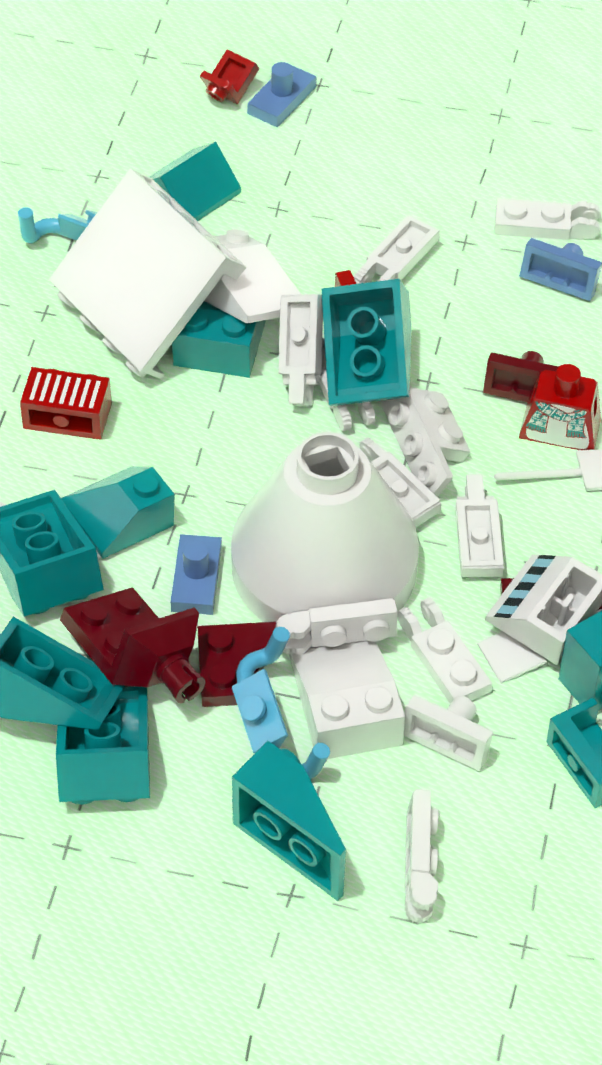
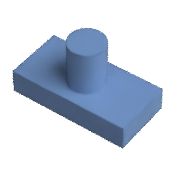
(281, 94)
(561, 268)
(196, 573)

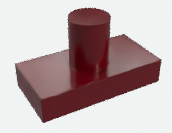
(514, 376)

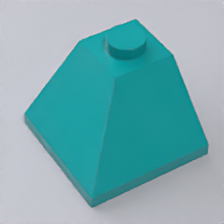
(123, 508)

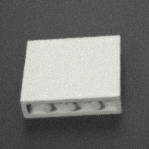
(142, 271)

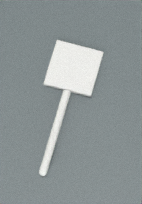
(589, 468)
(509, 657)

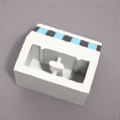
(547, 601)

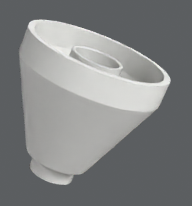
(323, 534)

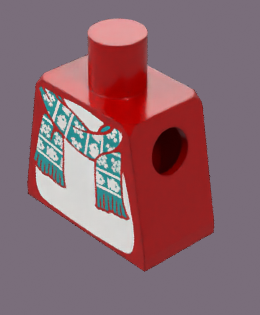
(563, 410)

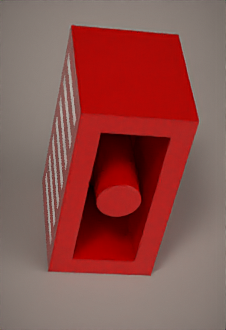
(66, 403)

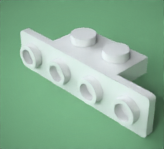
(427, 435)

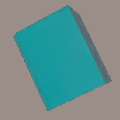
(199, 180)

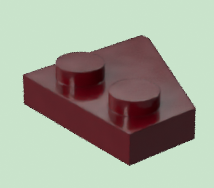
(220, 652)

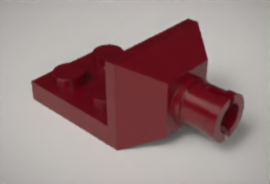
(135, 644)

